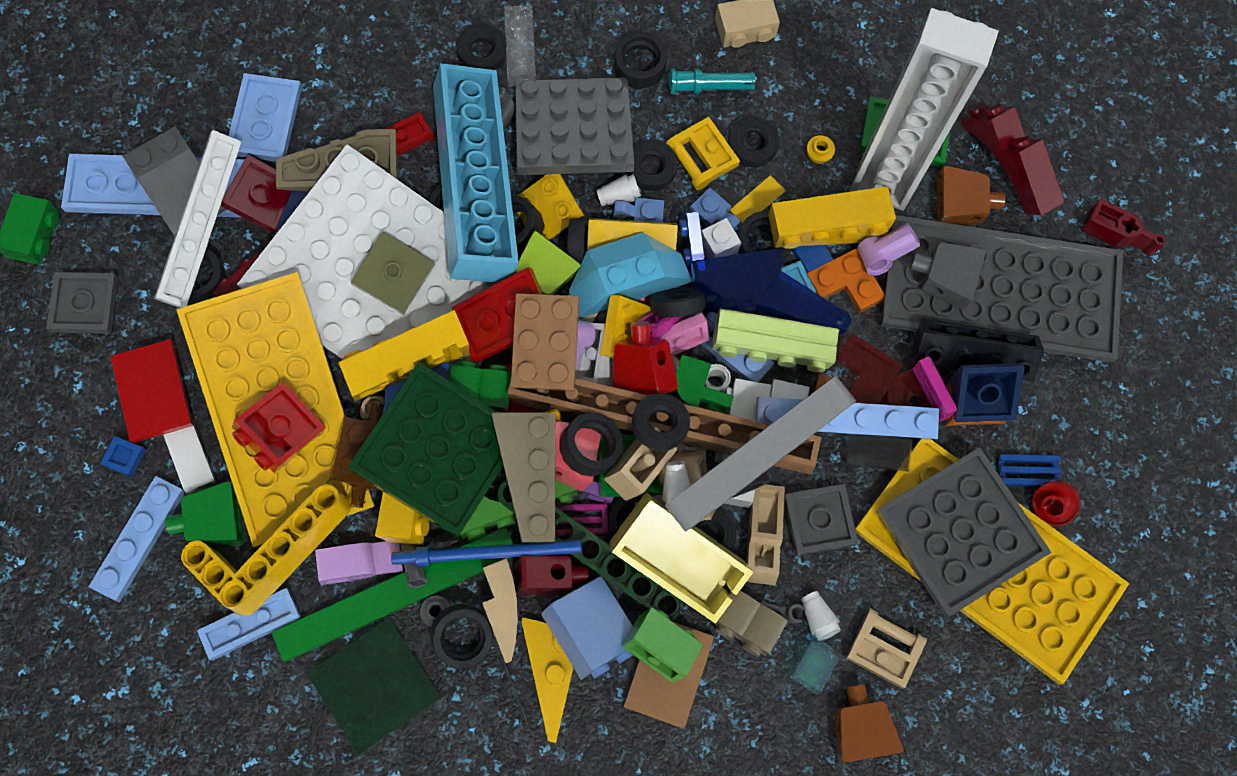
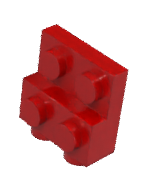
(276, 428)

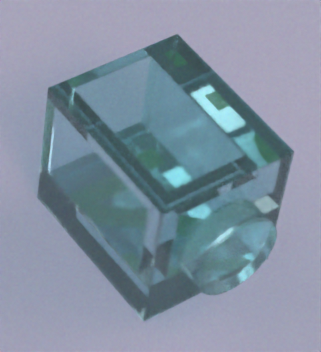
(814, 666)

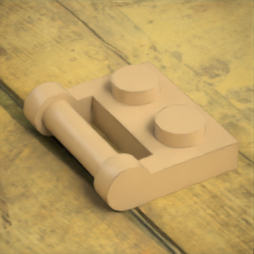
(882, 657)

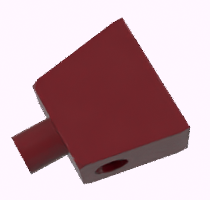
(534, 577)

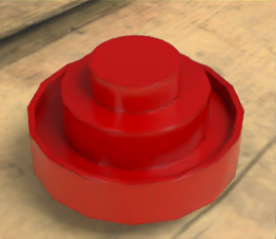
(1056, 502)

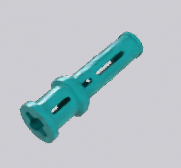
(698, 81)

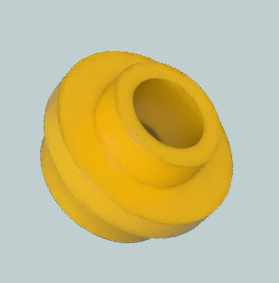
(820, 156)

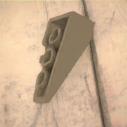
(304, 168)

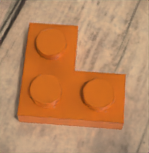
(849, 275)

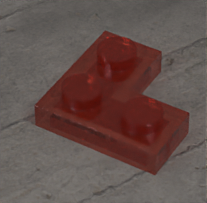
(872, 366)

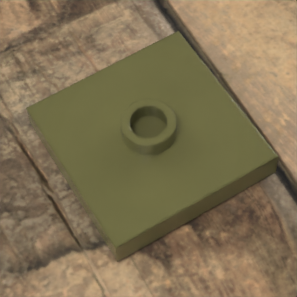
(392, 273)

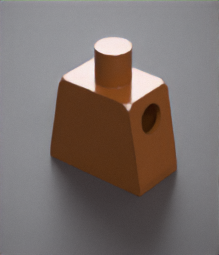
(965, 197)
(864, 728)

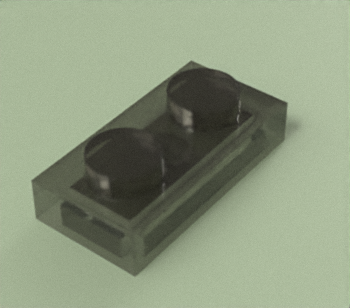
(879, 452)

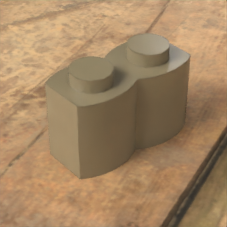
(751, 623)

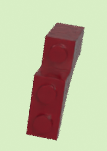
(1021, 157)

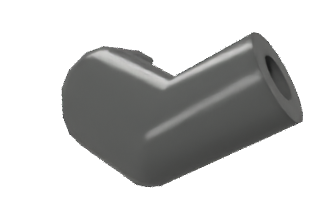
(507, 106)

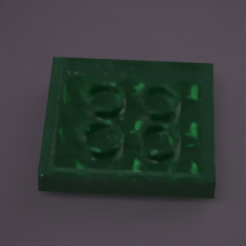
(374, 686)

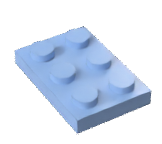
(265, 116)

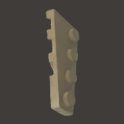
(529, 461)

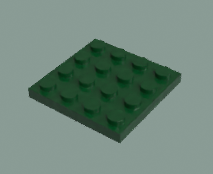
(433, 450)

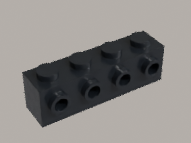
(960, 344)

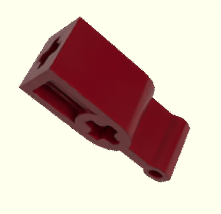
(1120, 228)

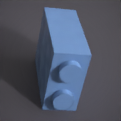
(590, 628)

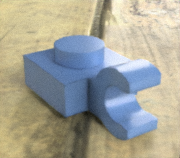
(714, 209)
(642, 210)

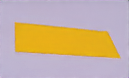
(758, 199)

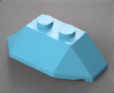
(626, 268)

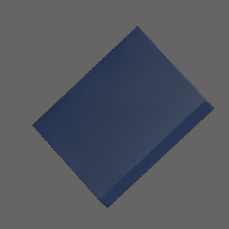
(986, 392)

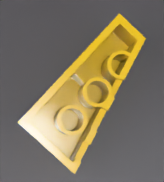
(832, 218)
(395, 358)

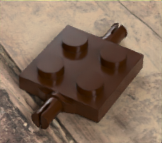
(350, 439)

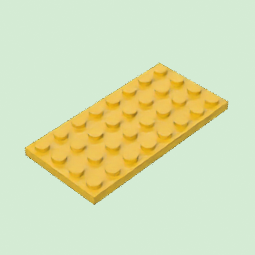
(243, 351)
(1041, 612)

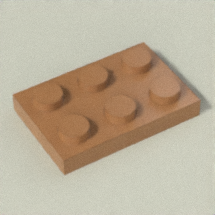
(545, 342)

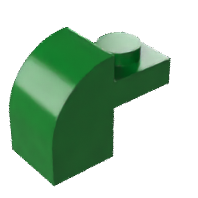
(691, 387)

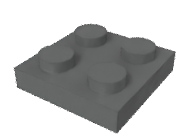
(82, 302)
(820, 520)

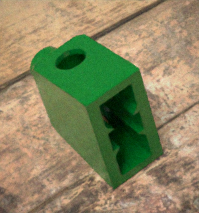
(209, 517)

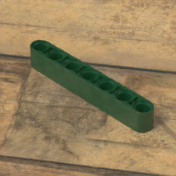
(600, 560)

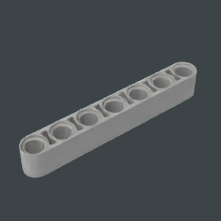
(760, 454)

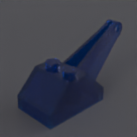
(758, 285)

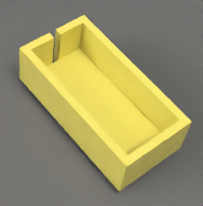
(680, 561)

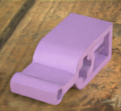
(355, 561)

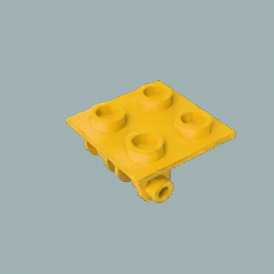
(554, 202)

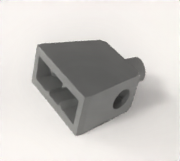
(950, 272)

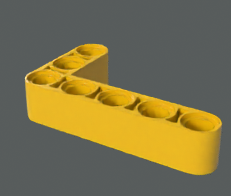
(269, 555)

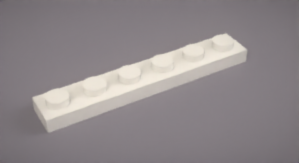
(197, 220)

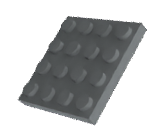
(573, 126)
(963, 532)

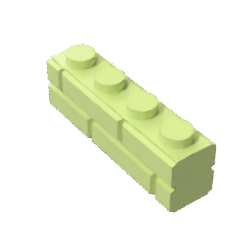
(774, 339)

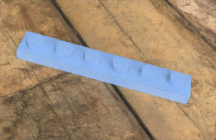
(862, 418)

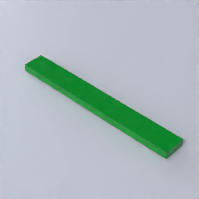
(380, 602)

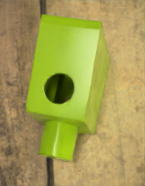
(550, 264)

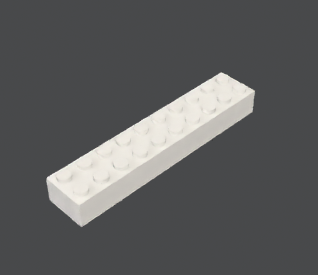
(925, 104)

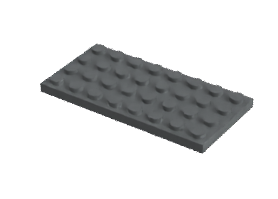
(1025, 286)

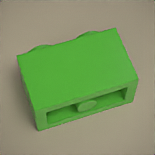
(663, 645)

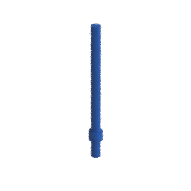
(425, 555)

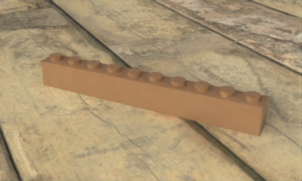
(706, 431)

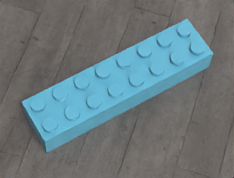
(474, 175)

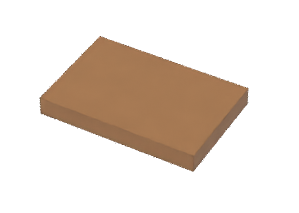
(662, 699)

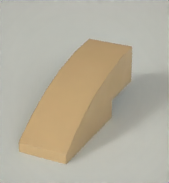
(765, 534)
(503, 607)

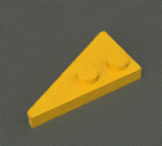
(550, 671)

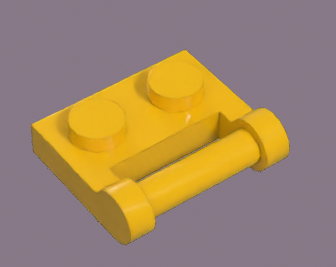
(711, 149)

